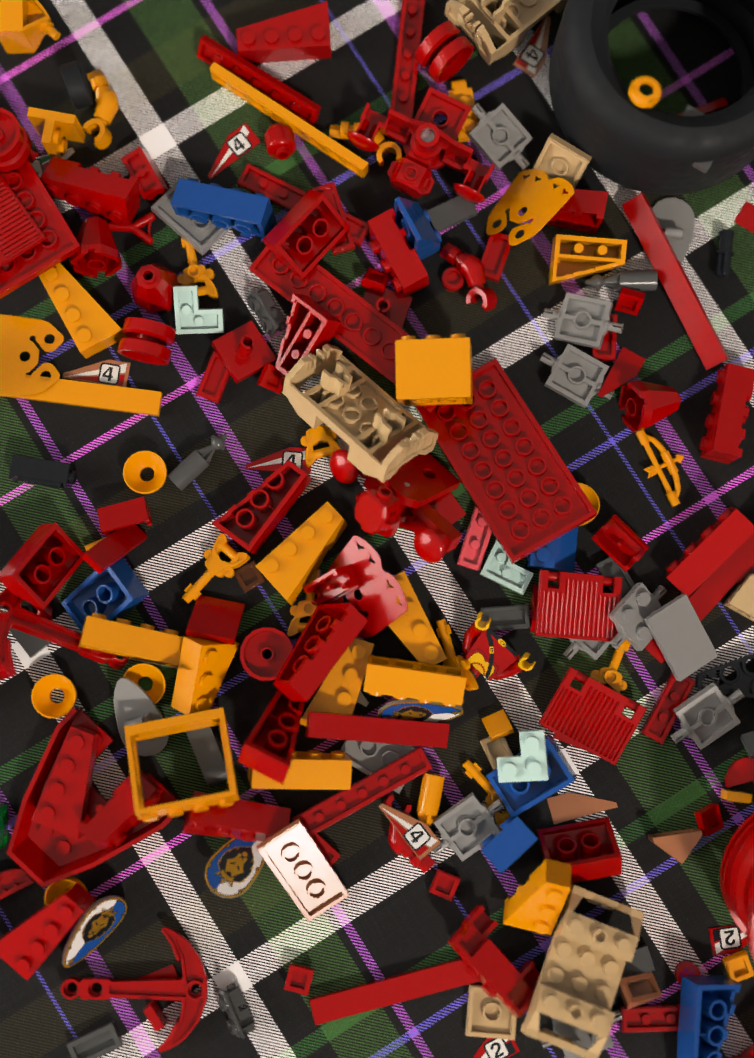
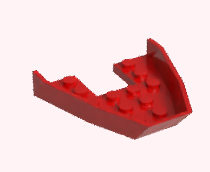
(54, 855)

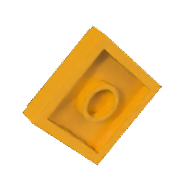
(56, 129)

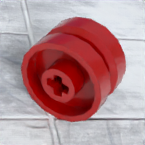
(444, 52)
(14, 142)
(146, 341)
(256, 644)

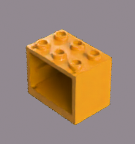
(434, 370)

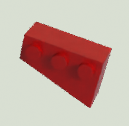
(582, 211)
(396, 254)
(307, 330)
(118, 815)

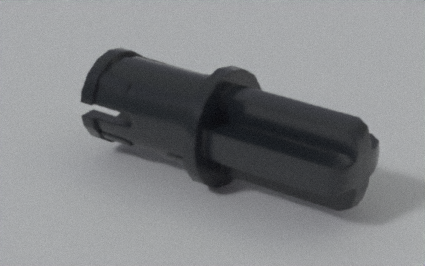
(724, 253)

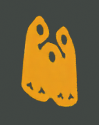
(539, 199)
(14, 340)

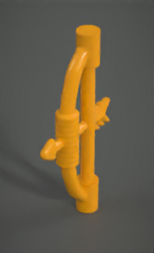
(669, 463)

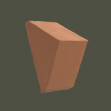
(677, 842)
(638, 989)

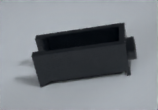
(42, 472)

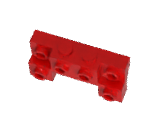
(490, 966)

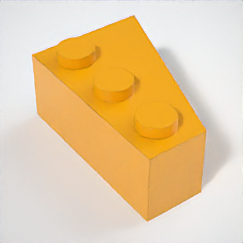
(584, 256)
(206, 668)
(540, 899)

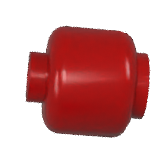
(280, 140)

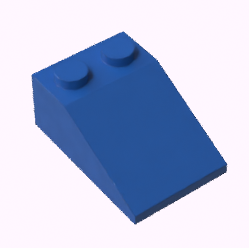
(417, 227)
(108, 593)
(523, 795)

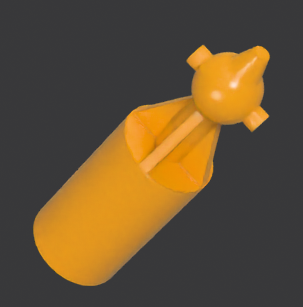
(429, 797)

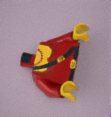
(490, 654)

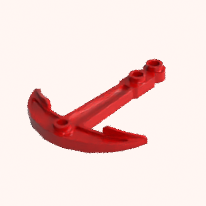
(43, 628)
(156, 988)

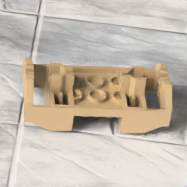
(499, 20)
(358, 411)
(582, 973)

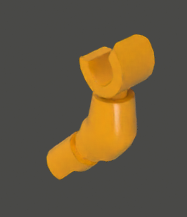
(105, 110)
(341, 131)

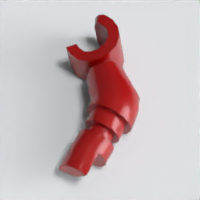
(474, 274)
(400, 846)

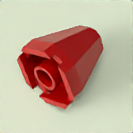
(97, 249)
(154, 288)
(647, 404)

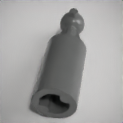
(632, 279)
(196, 463)

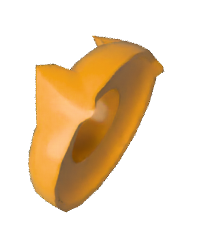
(641, 100)

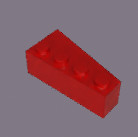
(273, 738)
(37, 936)

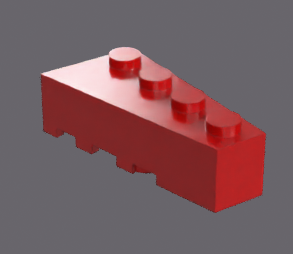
(287, 37)
(93, 190)
(728, 414)
(264, 507)
(710, 551)
(319, 649)
(69, 785)
(241, 820)

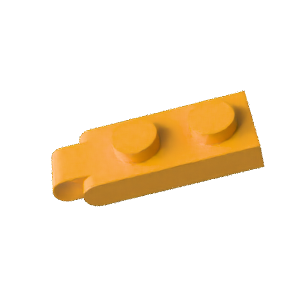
(465, 95)

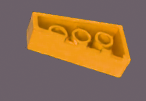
(82, 315)
(302, 552)
(414, 628)

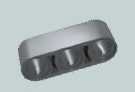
(209, 755)

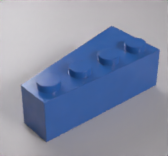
(224, 207)
(704, 1014)

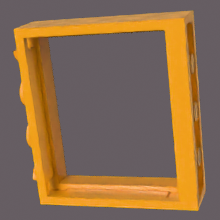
(173, 726)

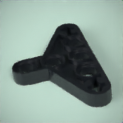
(743, 678)

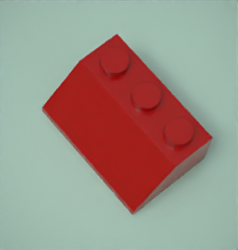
(306, 233)
(42, 565)
(586, 846)

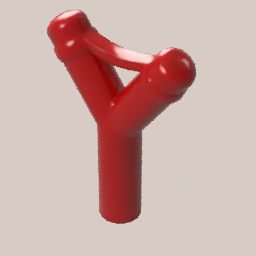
(136, 226)

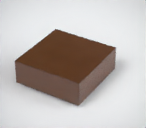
(249, 576)

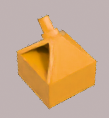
(24, 26)

